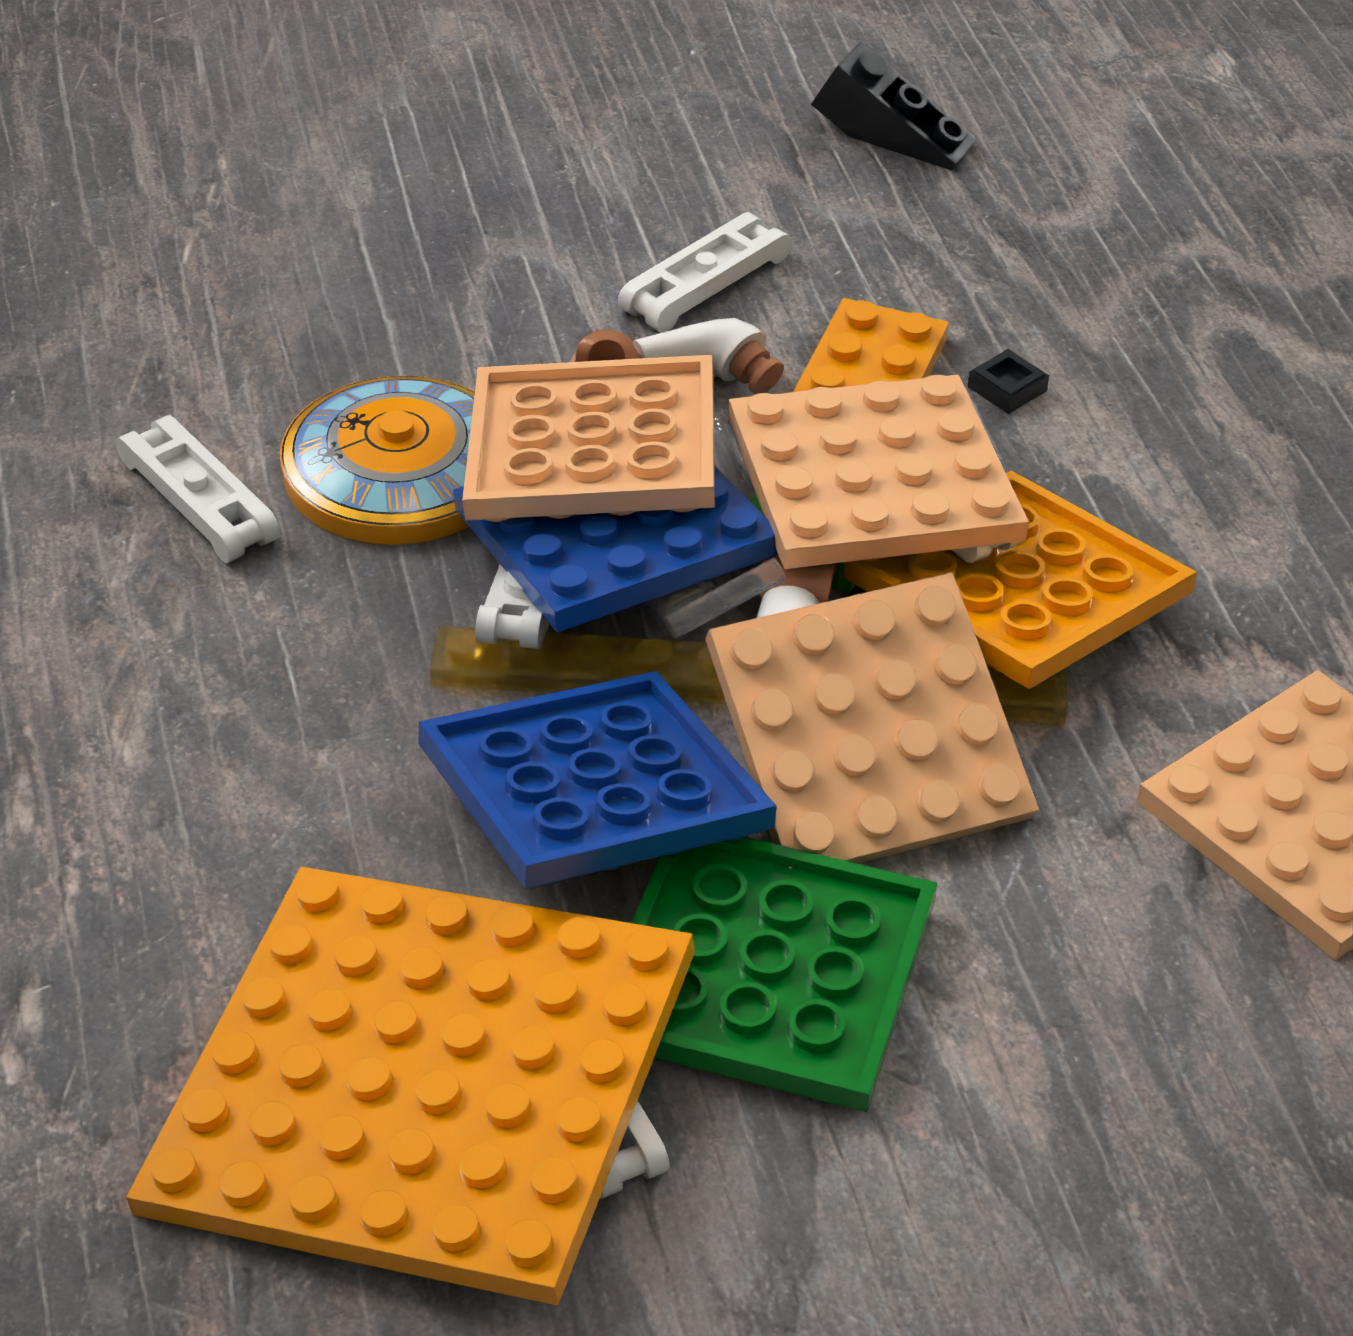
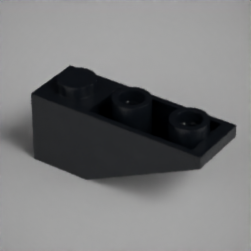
(886, 110)

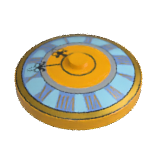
(381, 459)

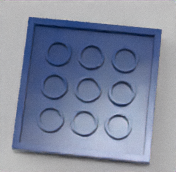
(610, 562)
(594, 778)

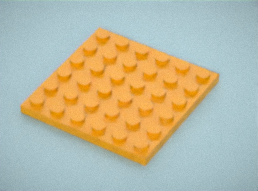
(419, 1083)

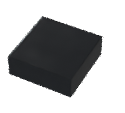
(1008, 381)

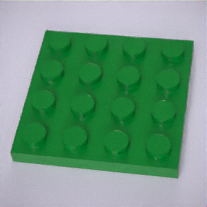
(789, 965)

